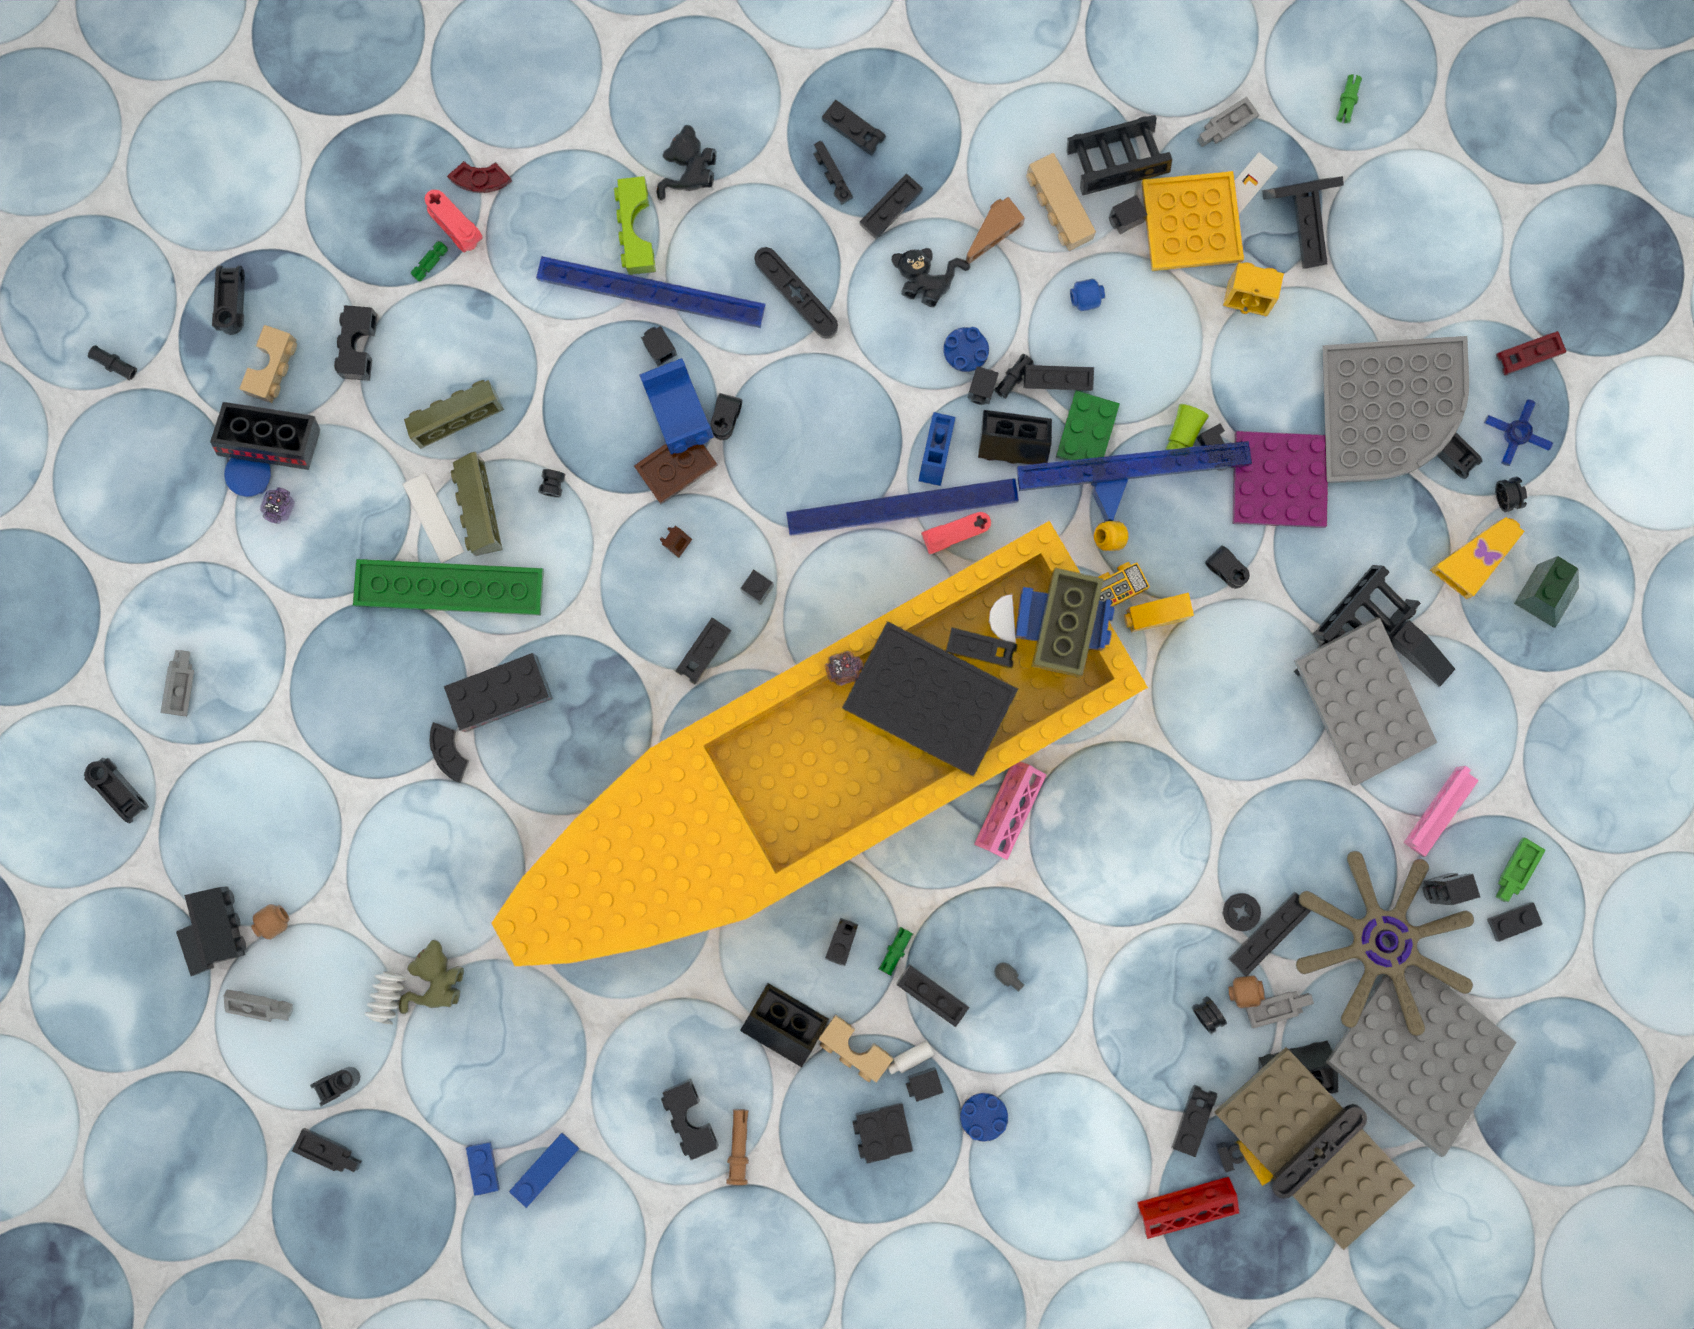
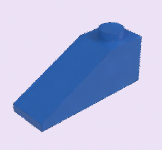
(936, 449)
(544, 1170)

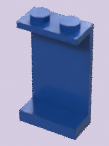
(676, 406)
(1031, 613)

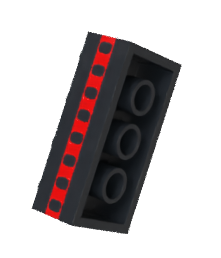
(265, 435)
(498, 692)

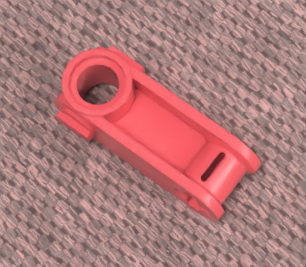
(452, 221)
(954, 532)

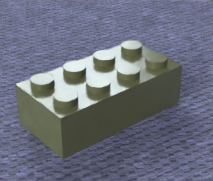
(1067, 622)

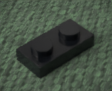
(1515, 921)

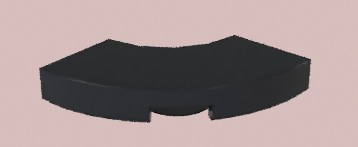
(445, 752)

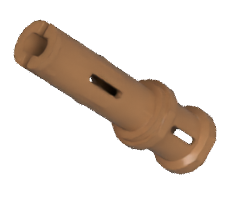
(738, 1156)

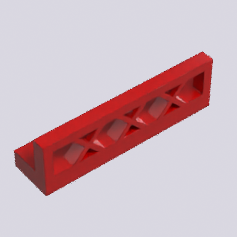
(1188, 1204)

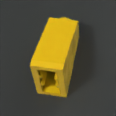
(1159, 613)

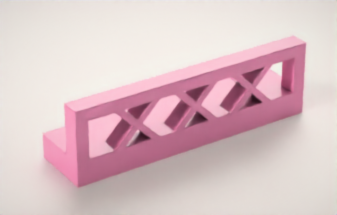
(1007, 807)
(1441, 810)

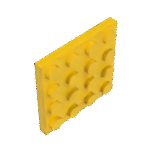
(1192, 221)

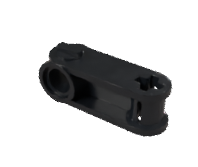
(229, 299)
(1457, 454)
(115, 789)

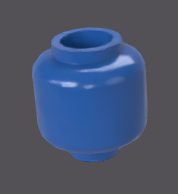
(1087, 294)

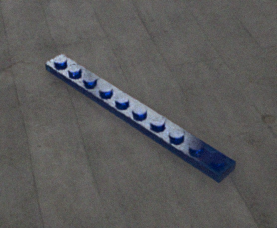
(651, 292)
(1133, 466)
(902, 507)

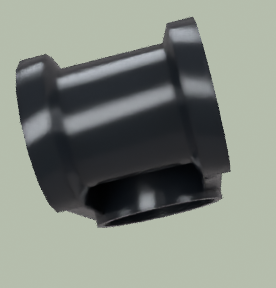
(725, 412)
(1226, 566)
(333, 1085)

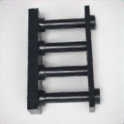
(1125, 173)
(1360, 596)

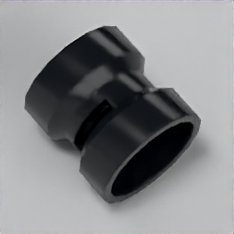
(551, 483)

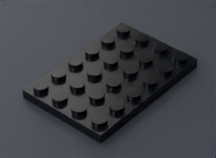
(930, 698)

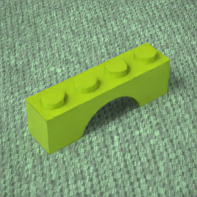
(633, 198)

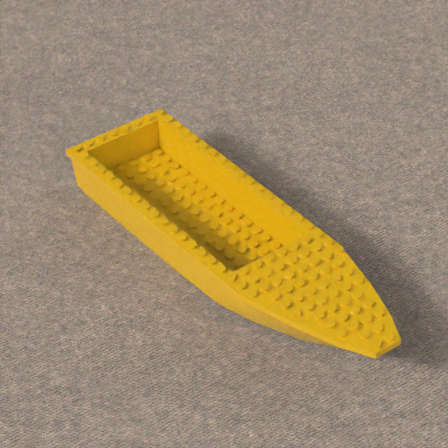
(790, 782)

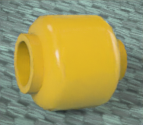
(1111, 535)

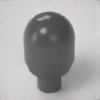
(1008, 976)

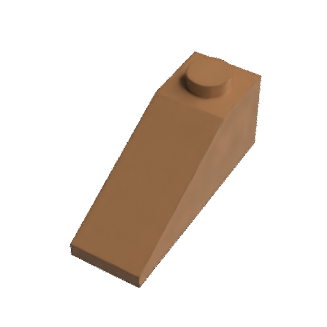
(999, 223)

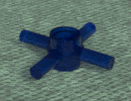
(1510, 435)

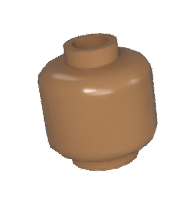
(270, 921)
(1247, 992)

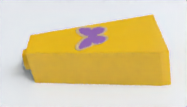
(1477, 559)

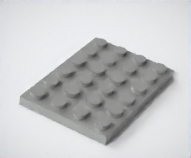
(1365, 701)

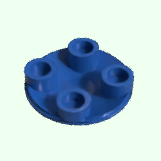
(966, 349)
(247, 477)
(984, 1117)

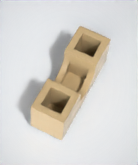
(266, 382)
(870, 1063)

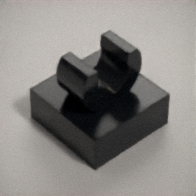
(1227, 1157)

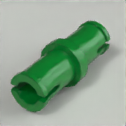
(895, 951)

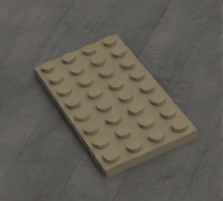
(1281, 1114)

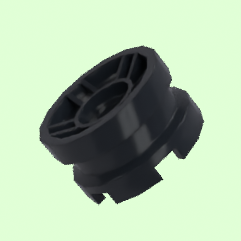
(1510, 494)
(1209, 1015)

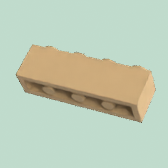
(1060, 201)

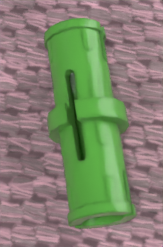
(1349, 98)

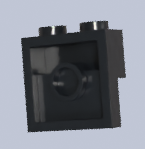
(882, 1133)

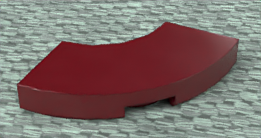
(479, 179)

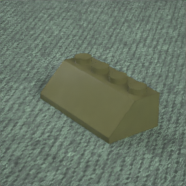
(453, 414)
(476, 505)

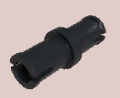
(112, 362)
(1013, 376)

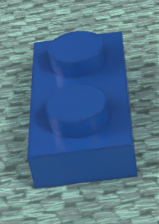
(482, 1168)

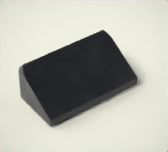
(190, 951)

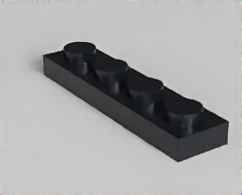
(1269, 935)

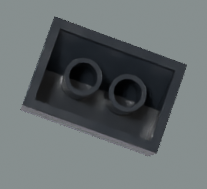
(1015, 438)
(215, 925)
(784, 1025)
(1314, 1060)

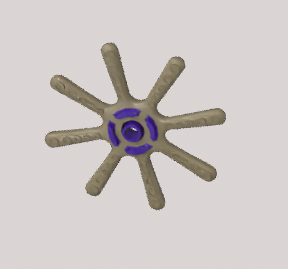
(1368, 944)

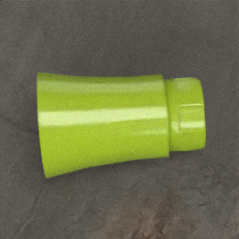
(1186, 427)

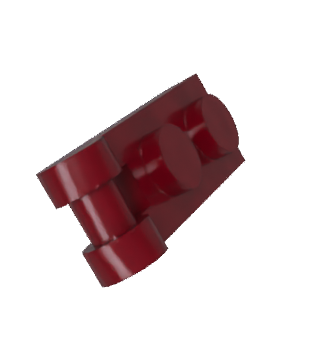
(1532, 352)

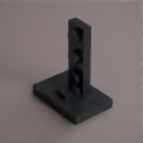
(1308, 216)

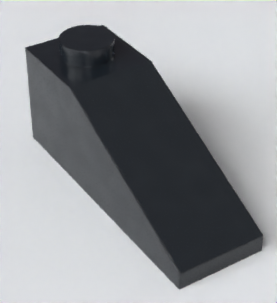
(1422, 652)

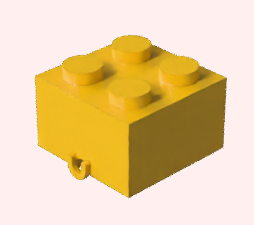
(1253, 288)

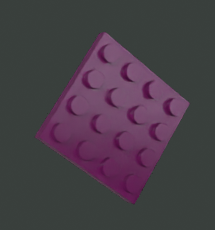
(1283, 482)

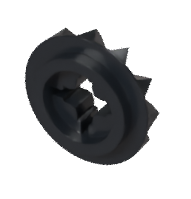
(1251, 908)

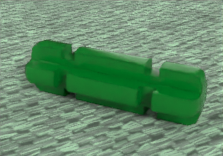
(429, 261)

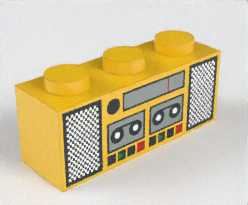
(1123, 584)

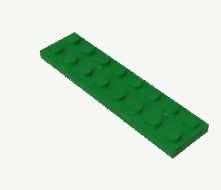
(448, 587)

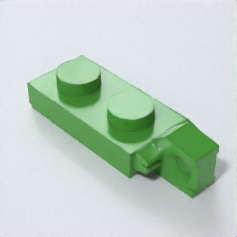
(1519, 869)

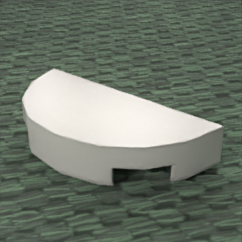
(1002, 619)

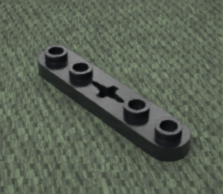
(781, 276)
(1301, 1168)

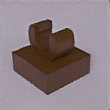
(676, 541)

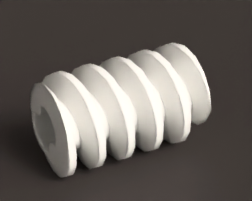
(385, 996)

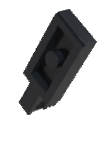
(832, 175)
(325, 1151)

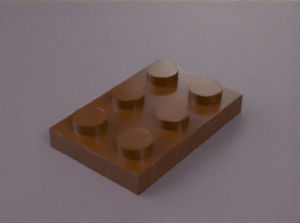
(671, 473)

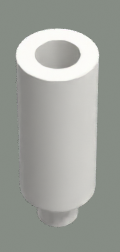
(911, 1058)

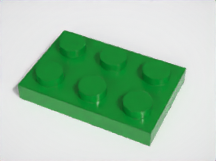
(1087, 427)

